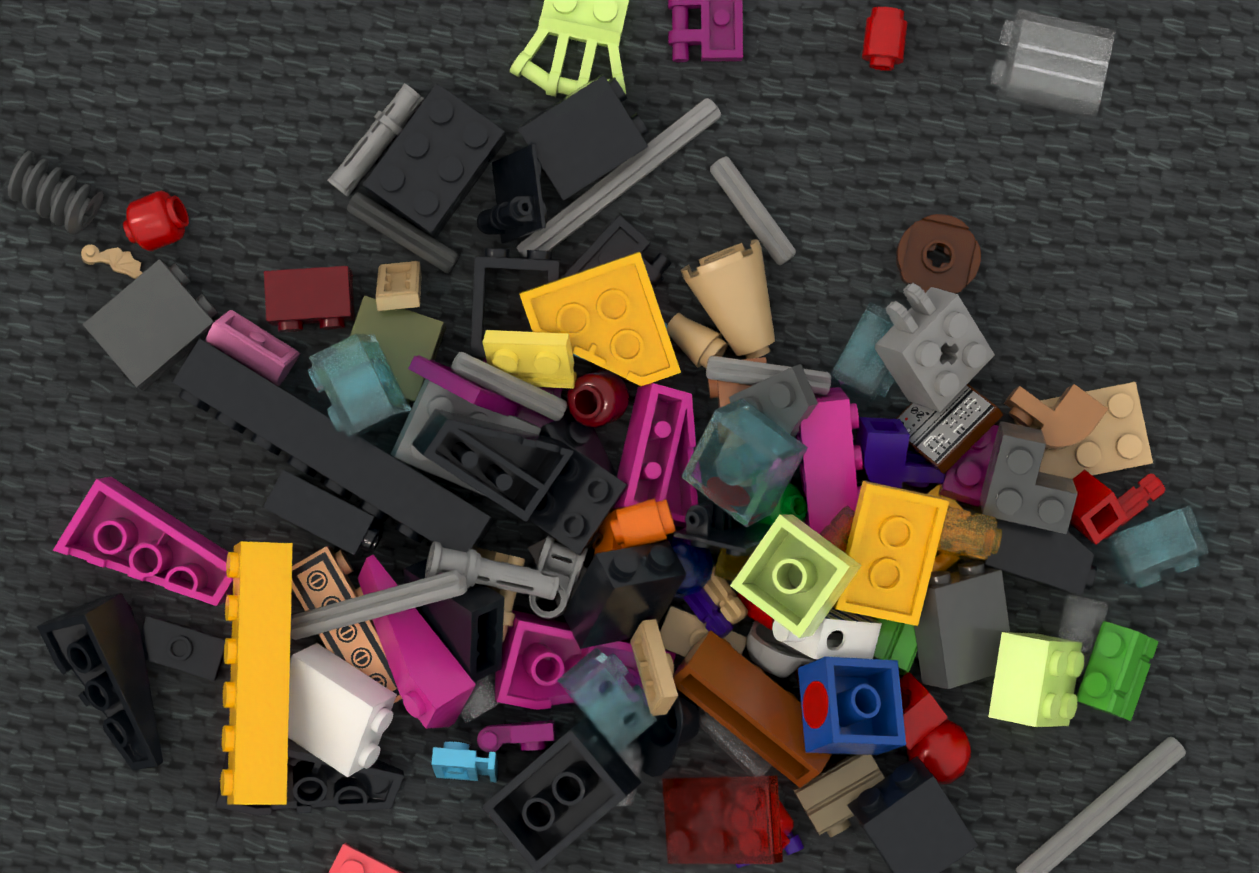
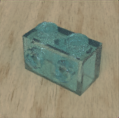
(607, 698)

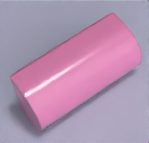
(252, 347)

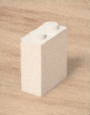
(336, 710)

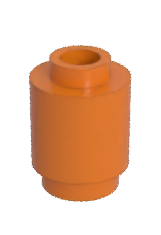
(643, 523)

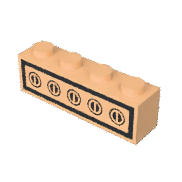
(325, 581)

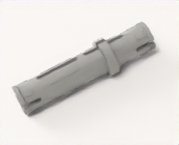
(376, 139)

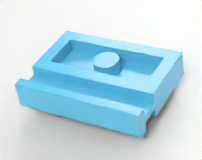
(460, 763)

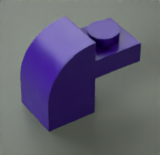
(886, 455)

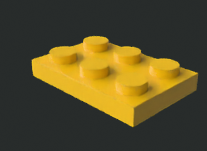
(896, 544)

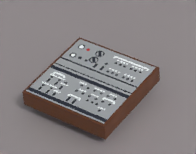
(950, 433)

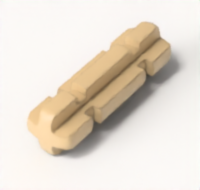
(726, 599)

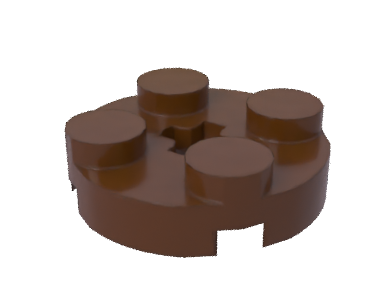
(957, 243)

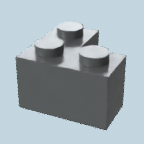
(1017, 489)

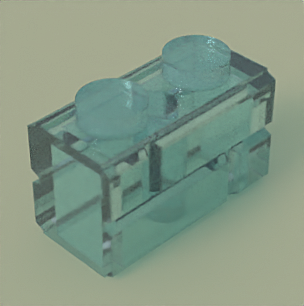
(859, 364)
(1157, 546)

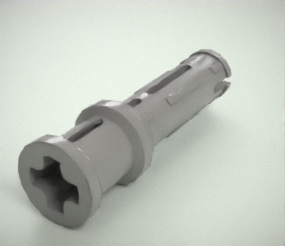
(491, 572)

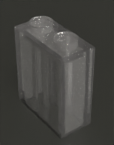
(1053, 63)

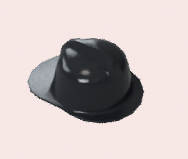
(668, 733)

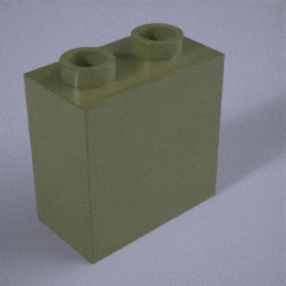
(401, 337)

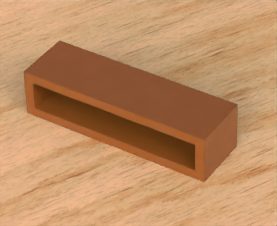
(749, 706)

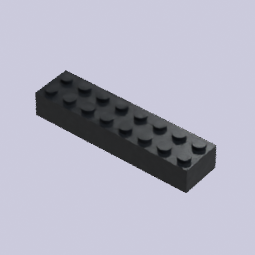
(316, 446)

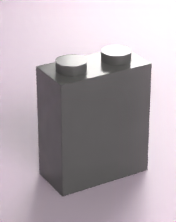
(152, 323)
(961, 625)

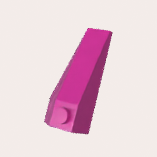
(541, 652)
(423, 668)

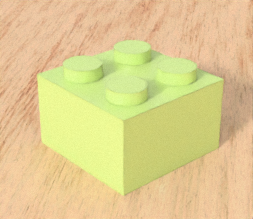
(795, 575)
(1036, 679)

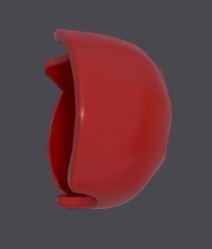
(944, 752)

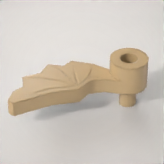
(119, 261)

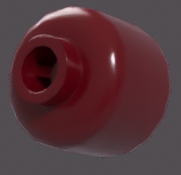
(598, 398)

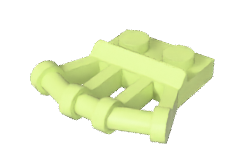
(579, 20)

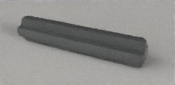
(402, 232)

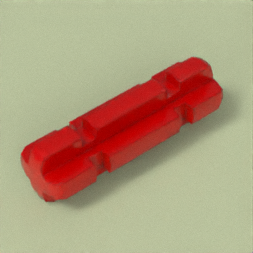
(1135, 500)

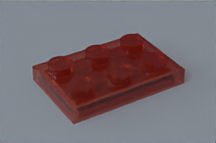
(722, 820)

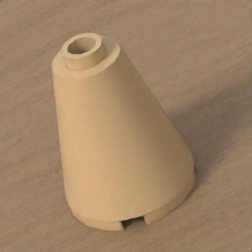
(736, 297)

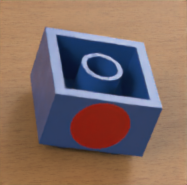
(851, 706)

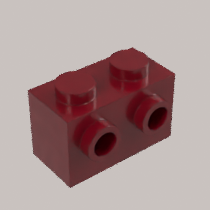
(309, 297)

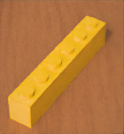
(258, 674)

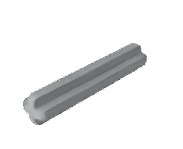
(752, 210)
(754, 372)
(508, 386)

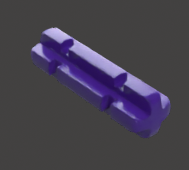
(708, 613)

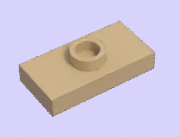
(398, 286)
(684, 630)
(654, 667)

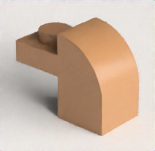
(1066, 423)

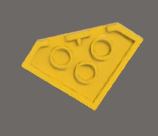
(608, 319)

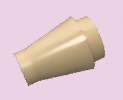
(696, 340)

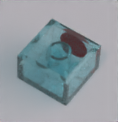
(744, 462)

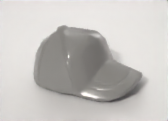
(772, 654)

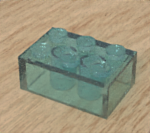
(358, 384)

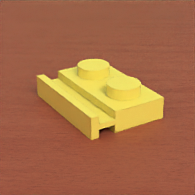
(532, 356)

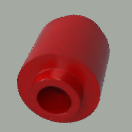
(884, 38)

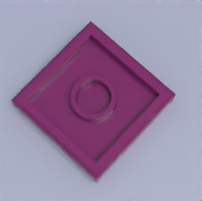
(466, 389)

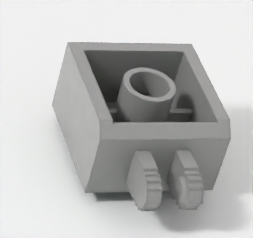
(932, 346)

